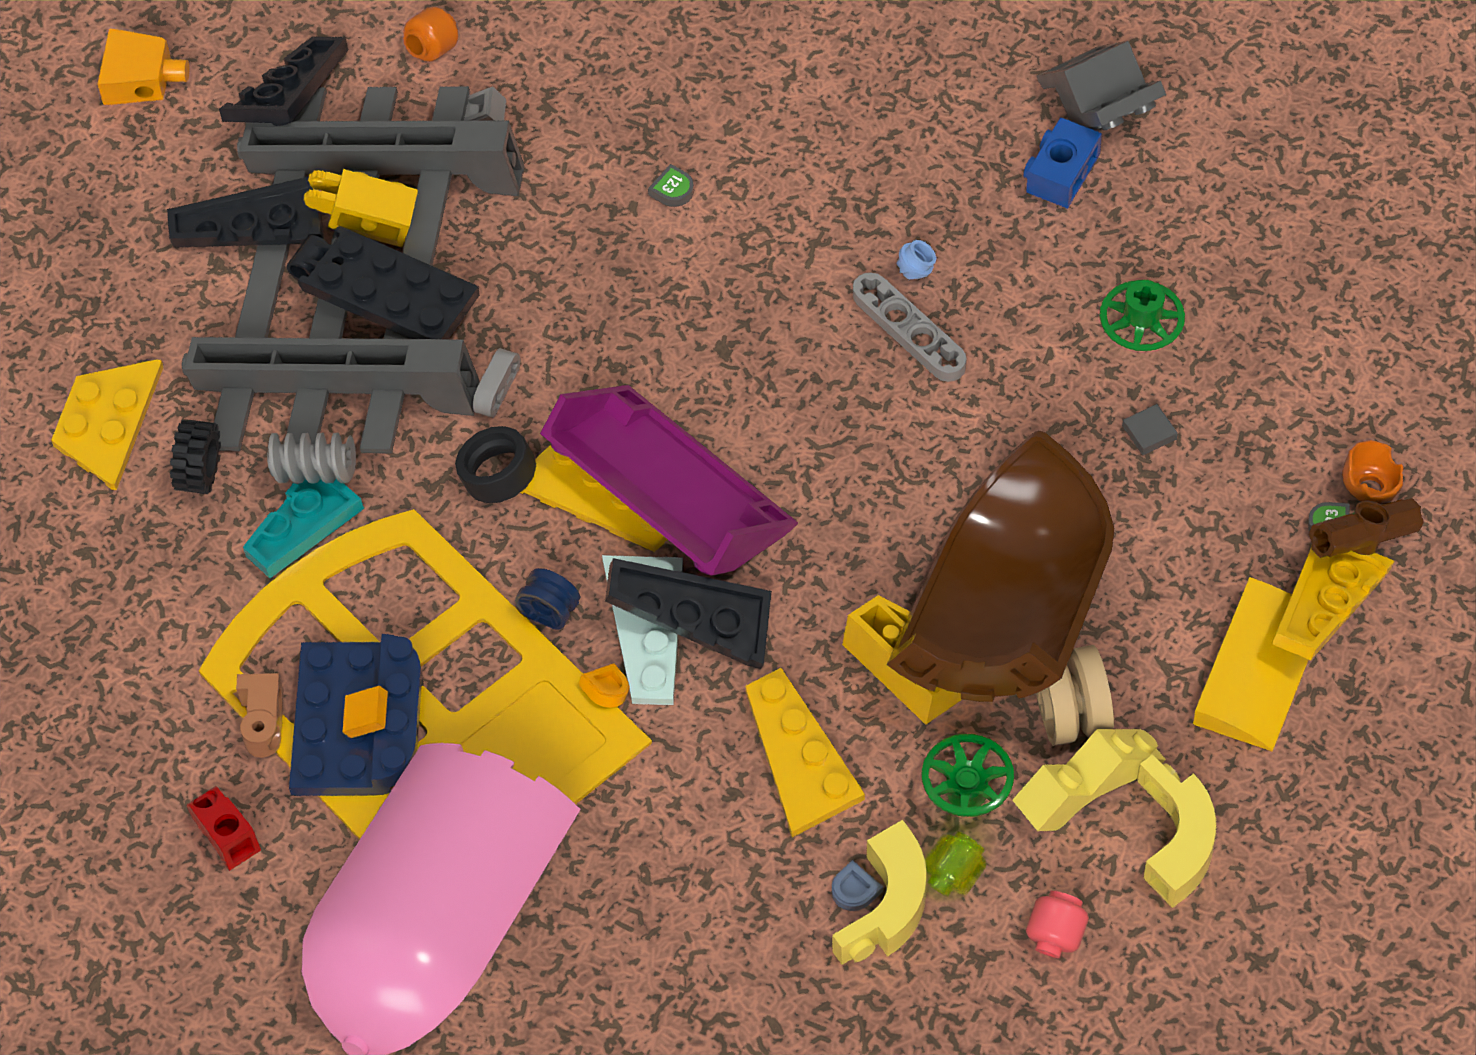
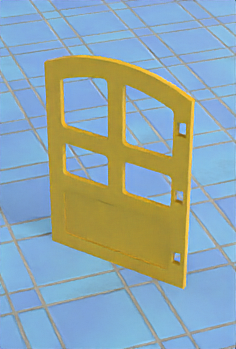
(527, 715)

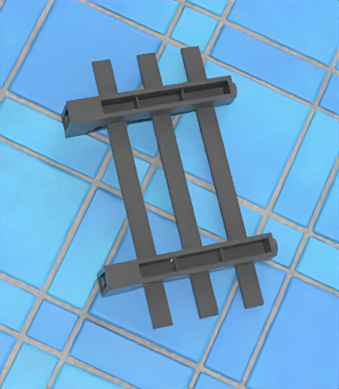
(325, 362)

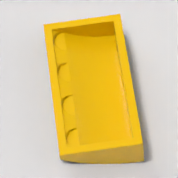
(1252, 677)

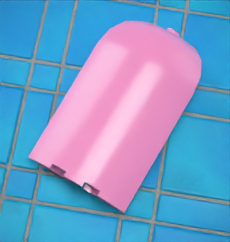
(428, 895)

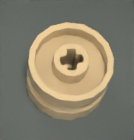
(1077, 699)

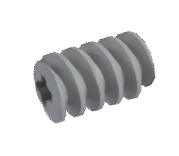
(311, 460)

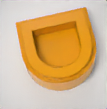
(605, 686)

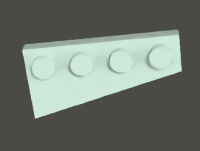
(647, 648)

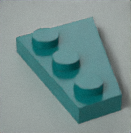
(300, 523)

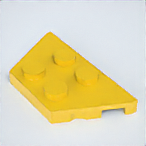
(105, 418)

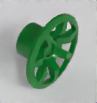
(1142, 310)
(967, 779)

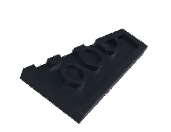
(288, 86)
(247, 218)
(700, 608)

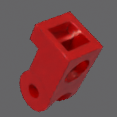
(224, 827)

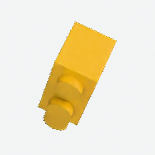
(363, 204)

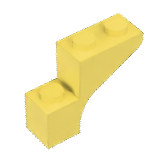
(1099, 766)

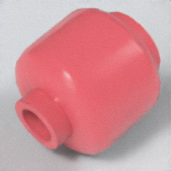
(1057, 924)

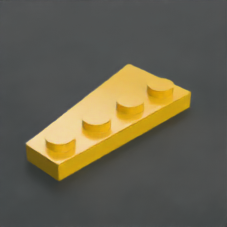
(569, 487)
(1326, 597)

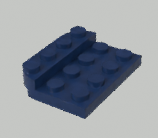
(322, 755)

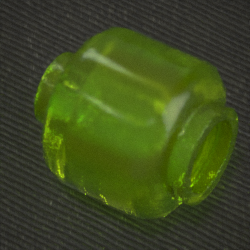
(955, 864)

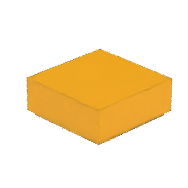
(365, 711)

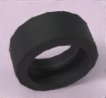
(505, 483)

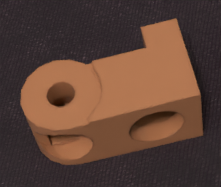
(264, 704)

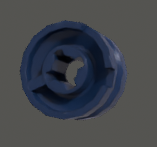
(547, 598)

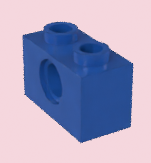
(1063, 162)

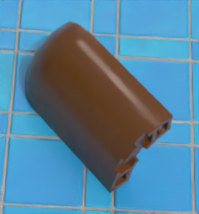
(1010, 580)

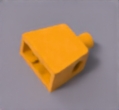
(137, 68)

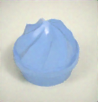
(916, 259)

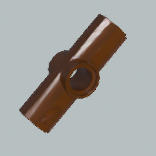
(1366, 527)

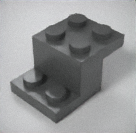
(1102, 86)

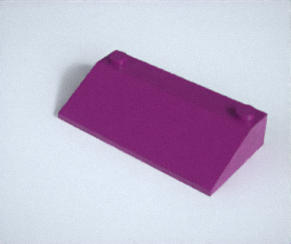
(666, 477)

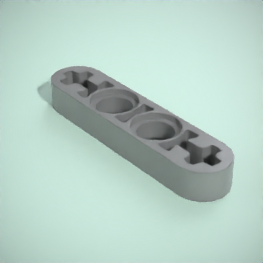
(913, 324)

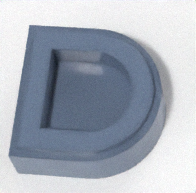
(854, 888)

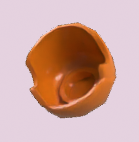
(1372, 462)

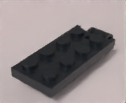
(383, 285)

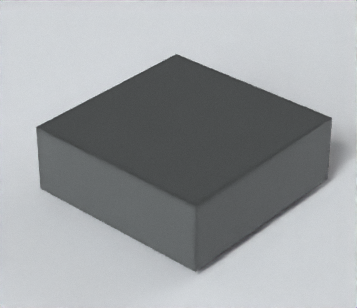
(1149, 429)

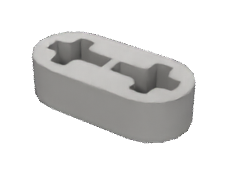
(496, 382)

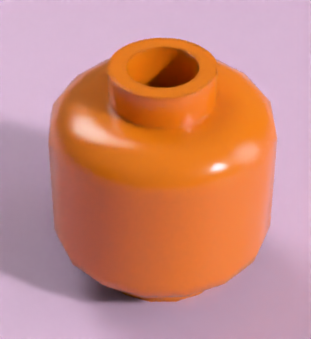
(430, 34)

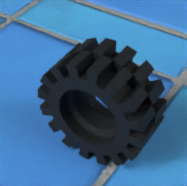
(195, 456)

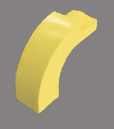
(1185, 860)
(903, 869)

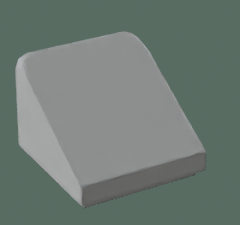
(486, 106)

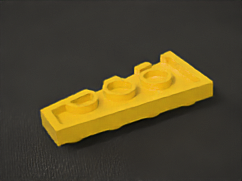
(803, 762)

